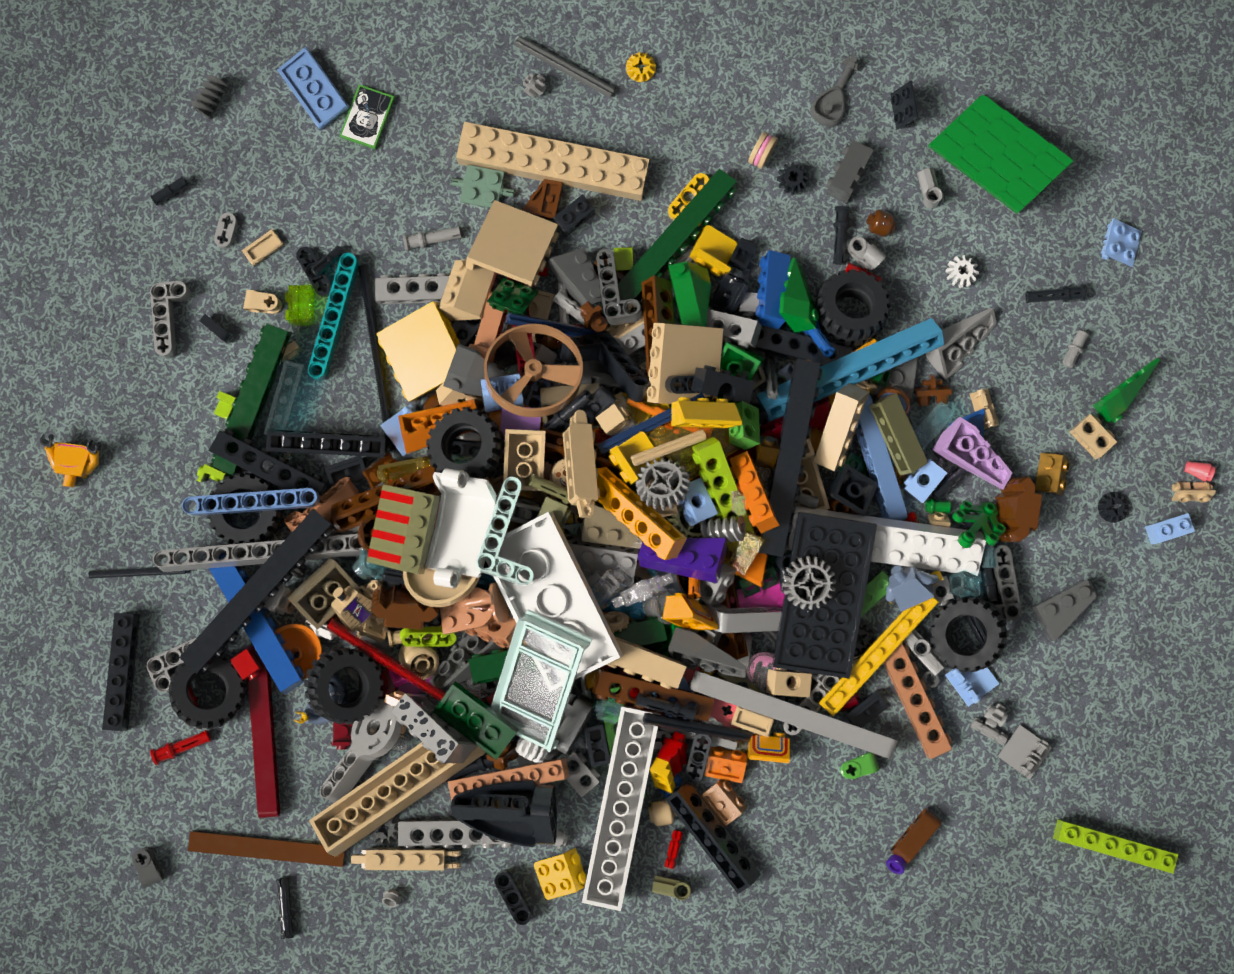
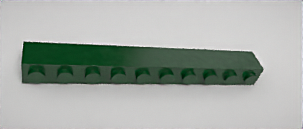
(677, 236)
(643, 633)

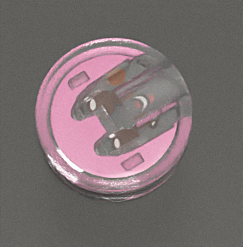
(758, 668)

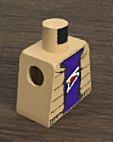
(351, 607)

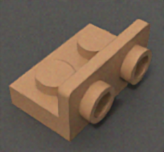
(724, 801)

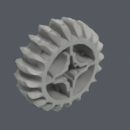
(659, 493)
(817, 582)

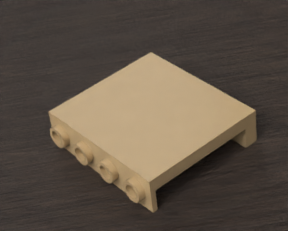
(513, 243)
(679, 352)

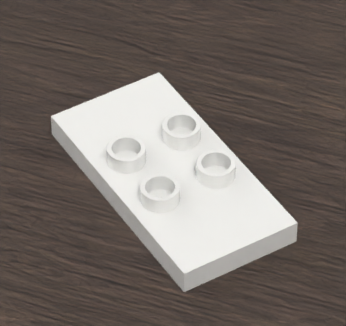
(557, 587)

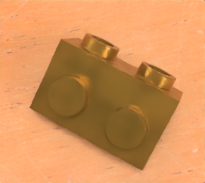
(1052, 473)

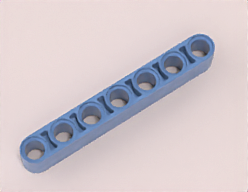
(880, 466)
(242, 501)

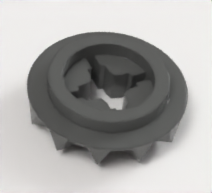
(381, 837)

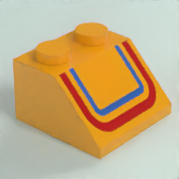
(688, 613)
(771, 748)

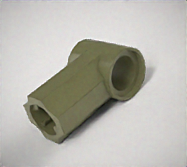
(668, 887)

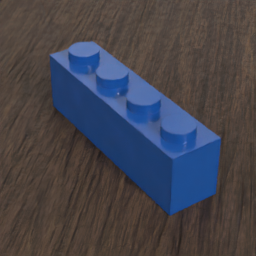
(772, 279)

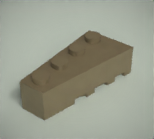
(606, 529)

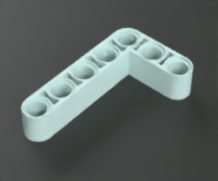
(498, 535)

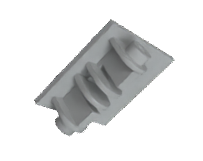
(1024, 752)

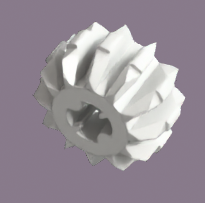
(955, 268)
(531, 750)

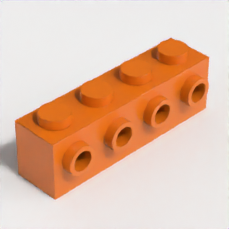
(755, 495)

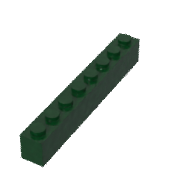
(254, 389)

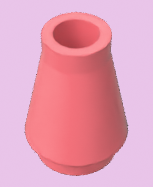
(1200, 470)

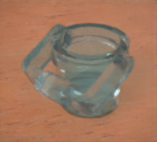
(367, 569)

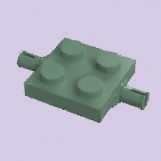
(481, 186)

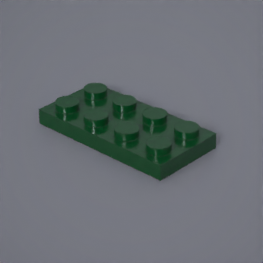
(475, 720)

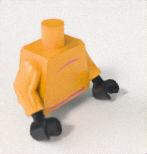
(71, 459)

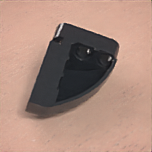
(510, 812)

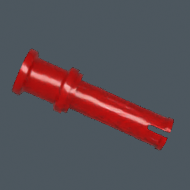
(170, 750)

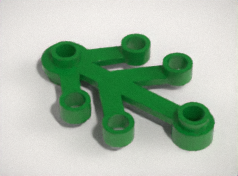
(987, 512)

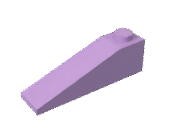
(968, 449)

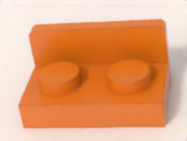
(725, 764)

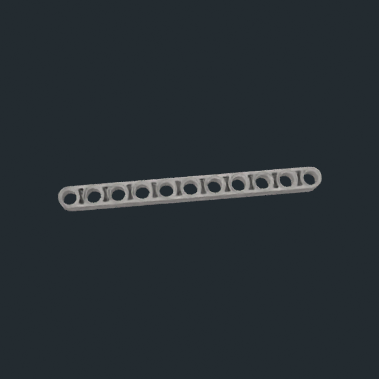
(251, 557)
(793, 714)

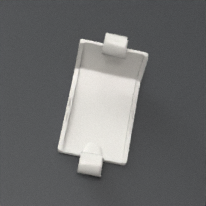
(460, 526)

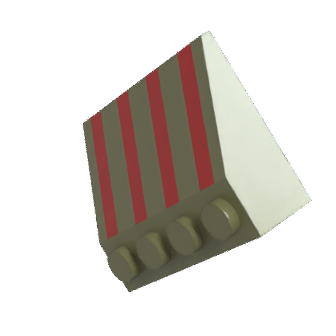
(403, 529)

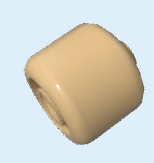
(420, 660)

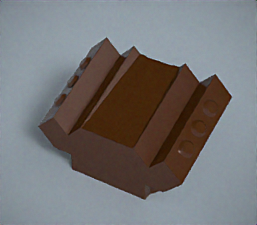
(1018, 509)
(400, 608)

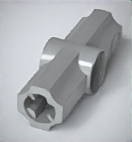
(929, 658)

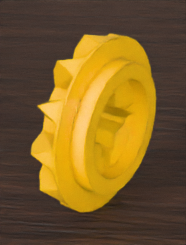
(635, 73)

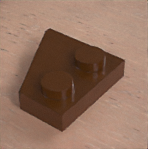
(545, 200)

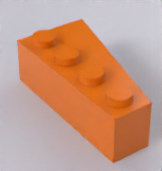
(417, 425)

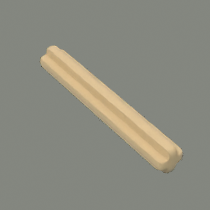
(668, 447)

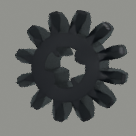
(790, 185)

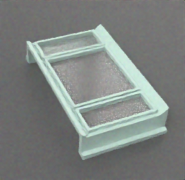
(539, 677)

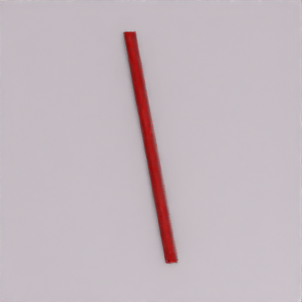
(386, 661)

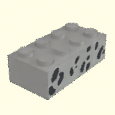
(603, 557)
(437, 735)

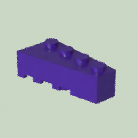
(697, 559)

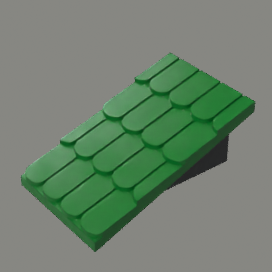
(1000, 154)

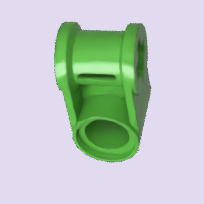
(863, 766)

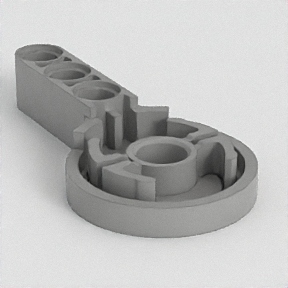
(360, 753)

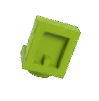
(214, 473)

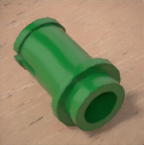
(937, 506)

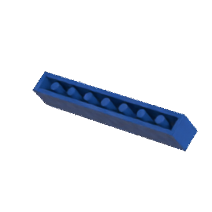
(262, 633)

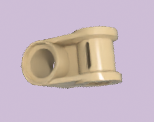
(259, 302)

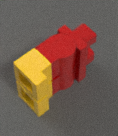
(669, 762)

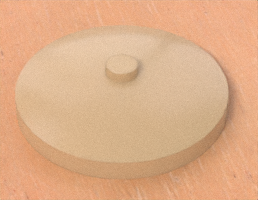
(426, 592)

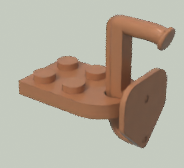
(470, 612)

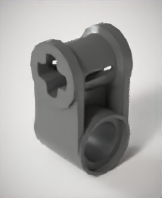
(147, 869)

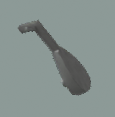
(830, 105)

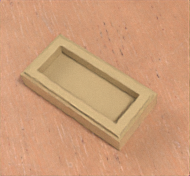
(263, 247)
(752, 721)

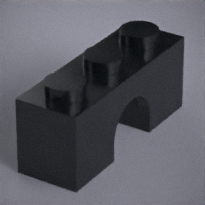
(709, 381)

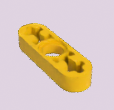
(675, 204)

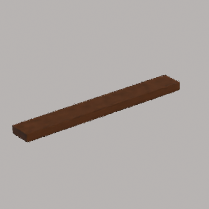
(262, 848)

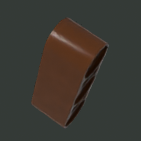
(916, 835)

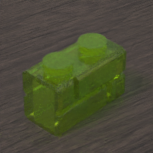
(300, 305)

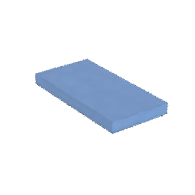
(313, 88)

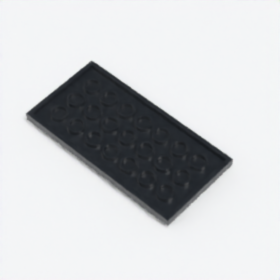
(826, 636)

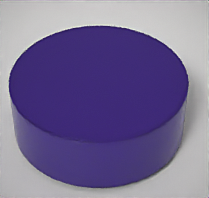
(896, 864)

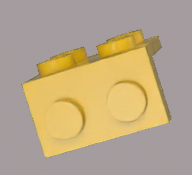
(713, 251)
(622, 456)
(561, 874)

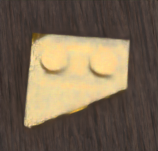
(742, 553)

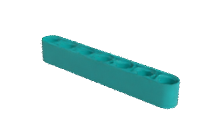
(334, 326)

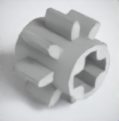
(534, 85)
(995, 715)

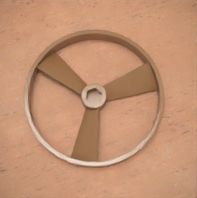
(534, 370)

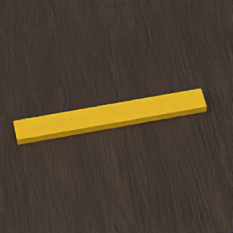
(875, 656)

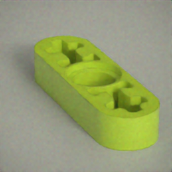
(436, 640)

